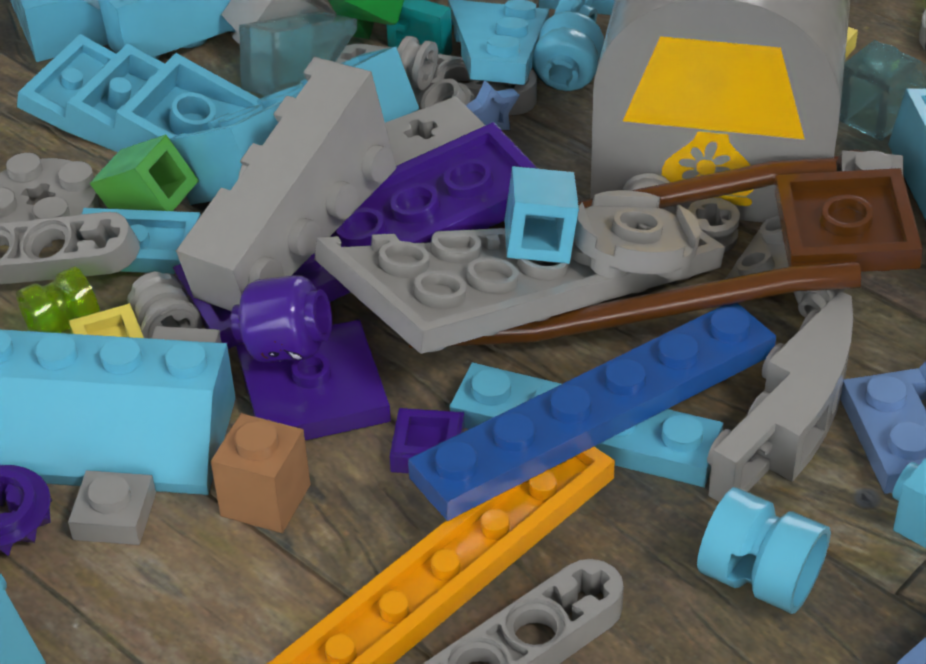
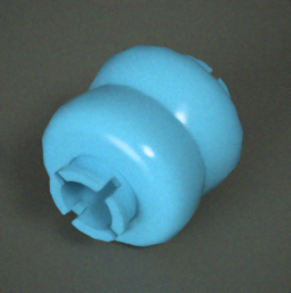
(568, 51)

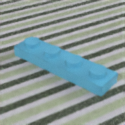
(665, 445)

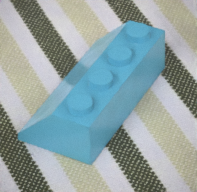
(114, 407)

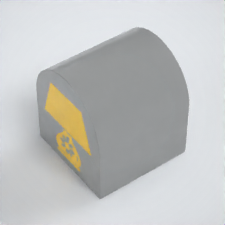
(716, 90)

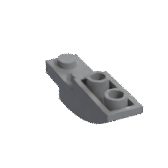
(795, 408)

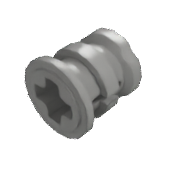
(160, 301)

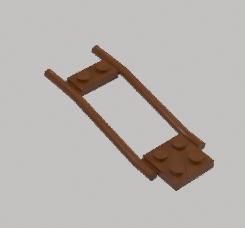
(830, 231)

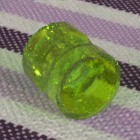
(53, 305)

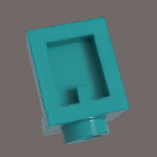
(425, 22)

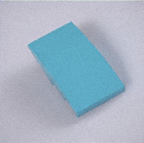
(127, 95)

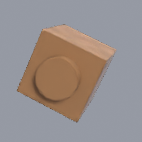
(261, 472)

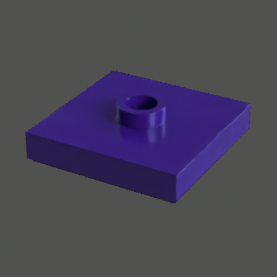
(321, 394)

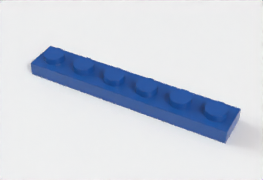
(588, 409)

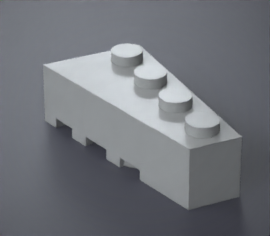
(293, 187)

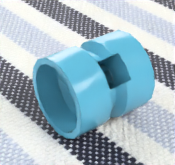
(759, 548)

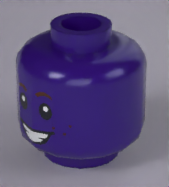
(282, 319)

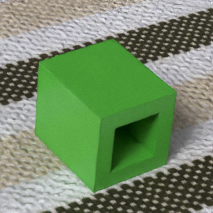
(145, 177)

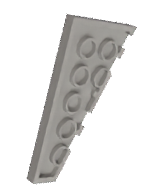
(470, 289)

